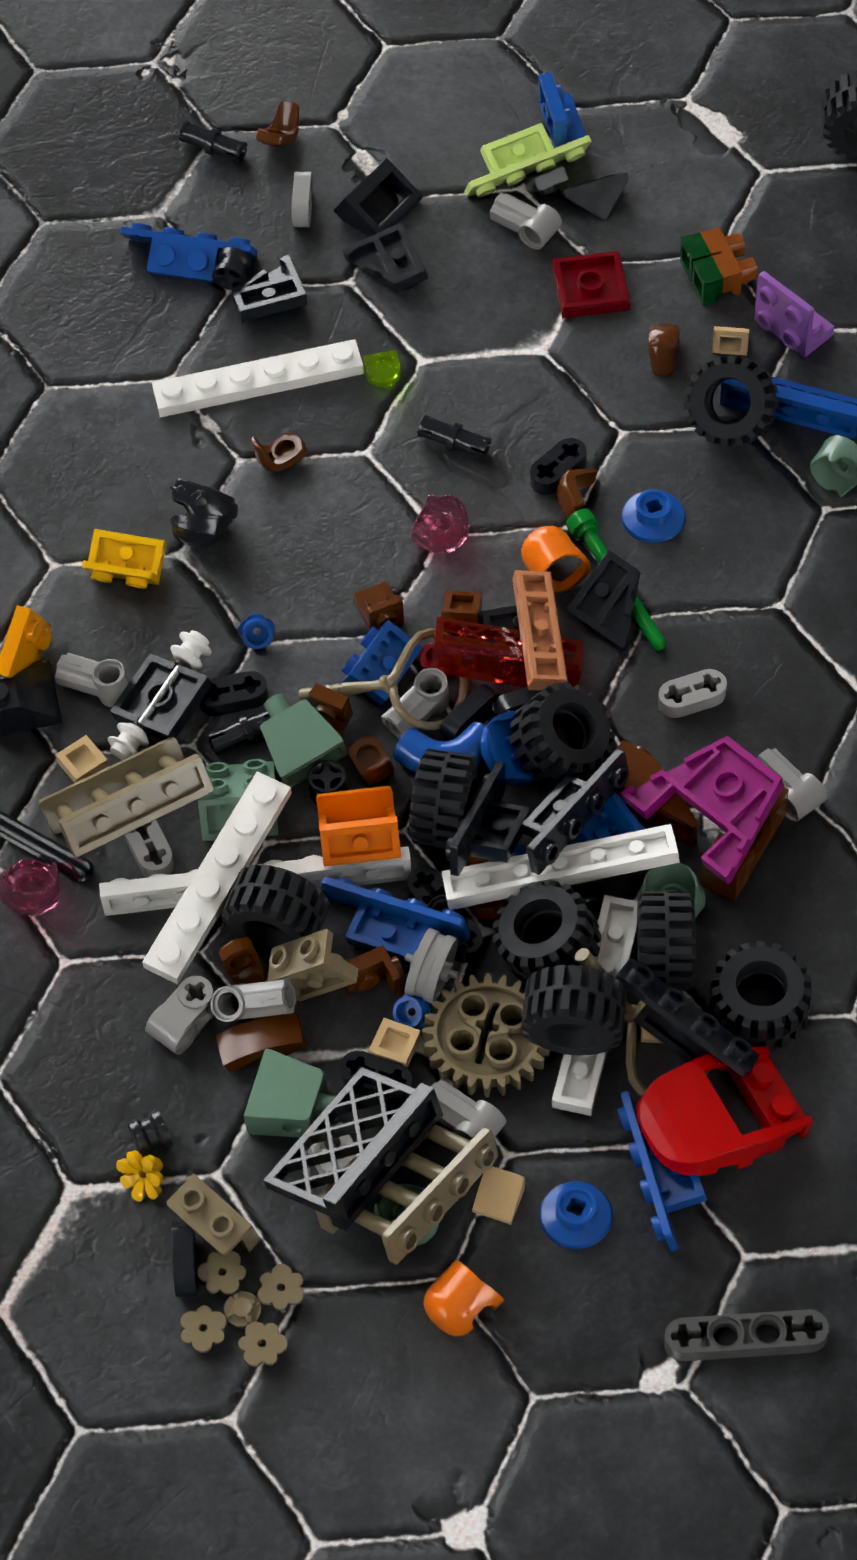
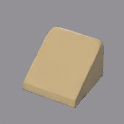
(730, 340)
(499, 1194)

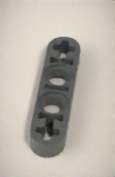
(747, 1343)

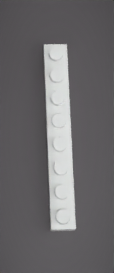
(165, 891)

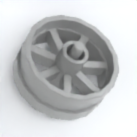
(431, 965)

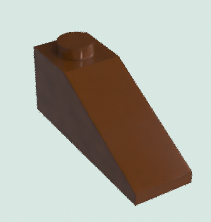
(674, 811)

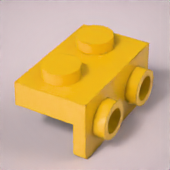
(125, 557)

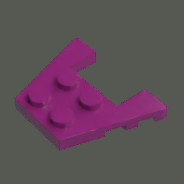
(726, 788)

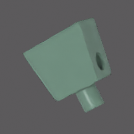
(298, 738)
(285, 1097)

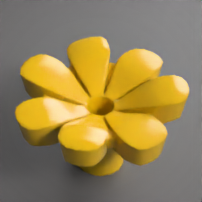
(141, 1174)

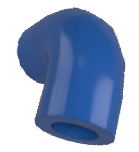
(415, 743)

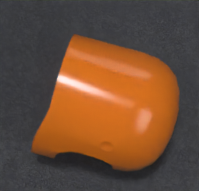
(546, 547)
(457, 1299)

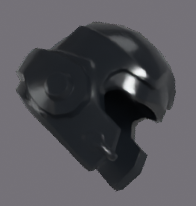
(206, 516)

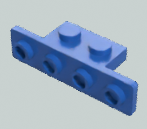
(182, 255)
(390, 920)
(662, 1186)

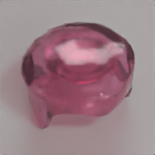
(441, 524)
(30, 887)

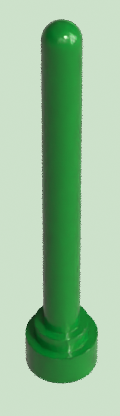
(584, 527)

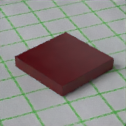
(590, 284)

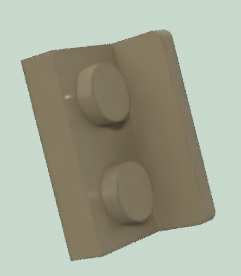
(311, 965)
(212, 1217)

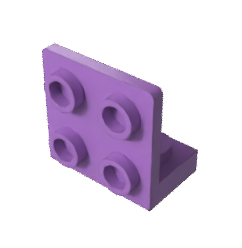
(789, 316)

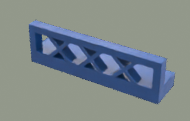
(801, 406)

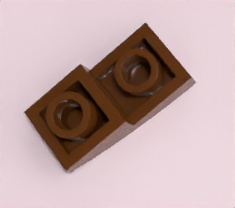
(248, 1040)

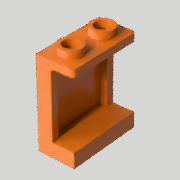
(358, 826)

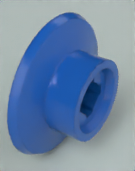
(653, 526)
(572, 1230)

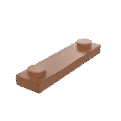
(539, 629)

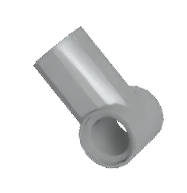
(532, 224)
(101, 679)
(418, 702)
(804, 789)
(254, 999)
(465, 1115)

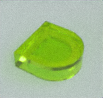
(382, 368)

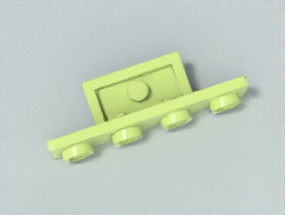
(521, 154)

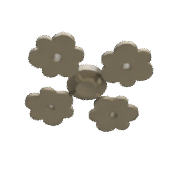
(242, 1309)

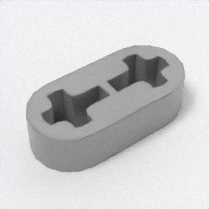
(302, 199)
(692, 693)
(157, 843)

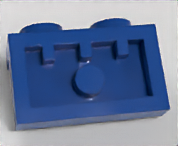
(558, 112)
(378, 658)

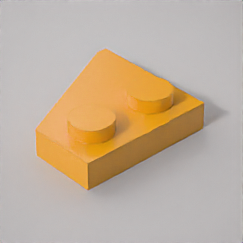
(24, 642)

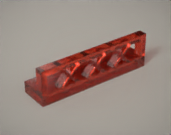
(490, 661)

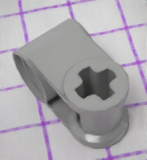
(179, 1019)

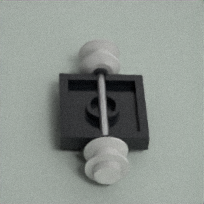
(161, 696)

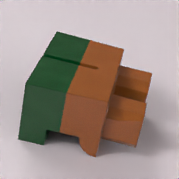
(712, 263)

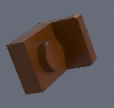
(378, 605)
(462, 607)
(331, 706)
(373, 968)

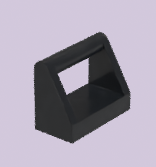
(389, 177)

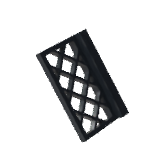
(378, 1156)

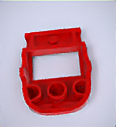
(694, 1130)

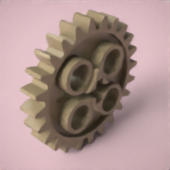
(452, 1027)

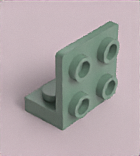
(229, 786)

